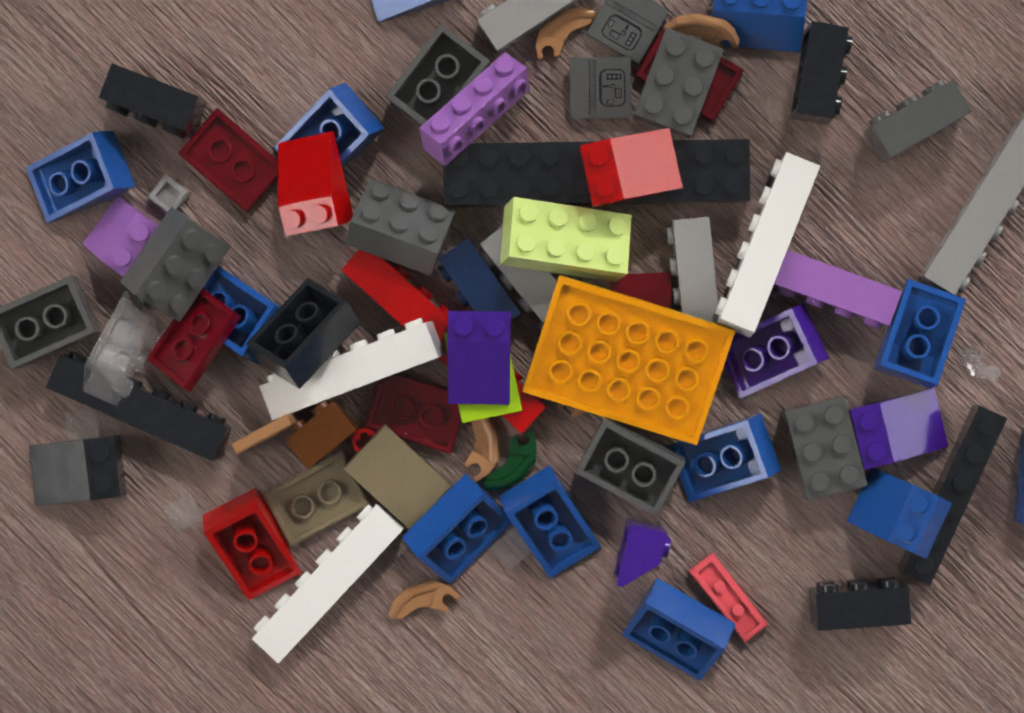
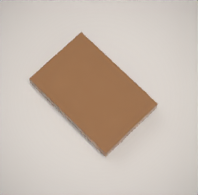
(265, 433)

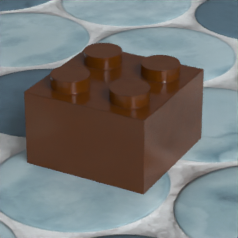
(322, 433)

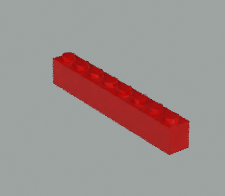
(407, 303)

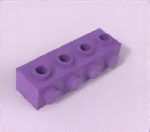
(474, 108)
(837, 288)

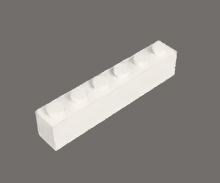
(768, 244)
(356, 368)
(327, 583)

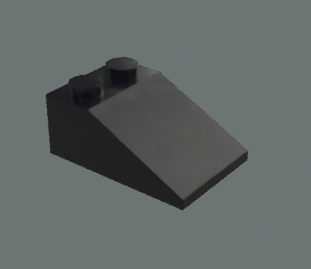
(78, 470)

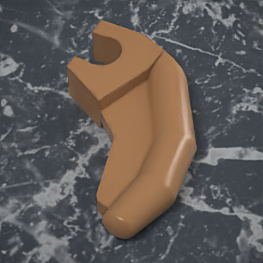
(559, 27)
(710, 28)
(485, 448)
(423, 594)

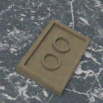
(397, 476)
(315, 499)

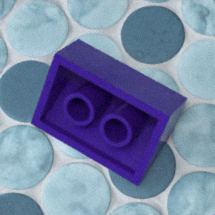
(640, 550)

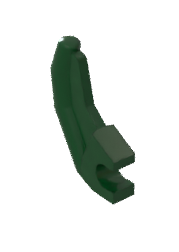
(518, 463)

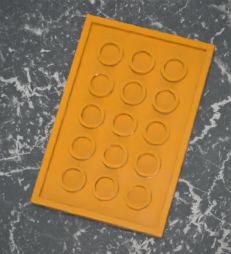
(628, 360)

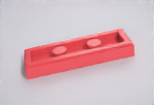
(728, 597)

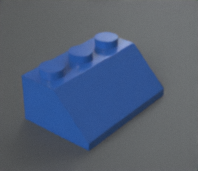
(764, 23)
(457, 529)
(679, 629)

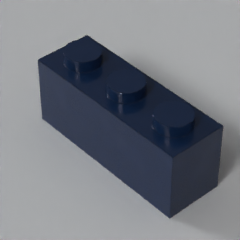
(475, 280)

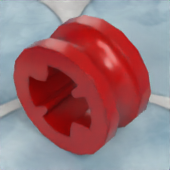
(357, 436)

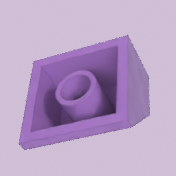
(120, 235)

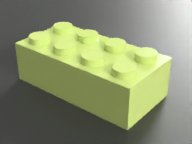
(565, 239)

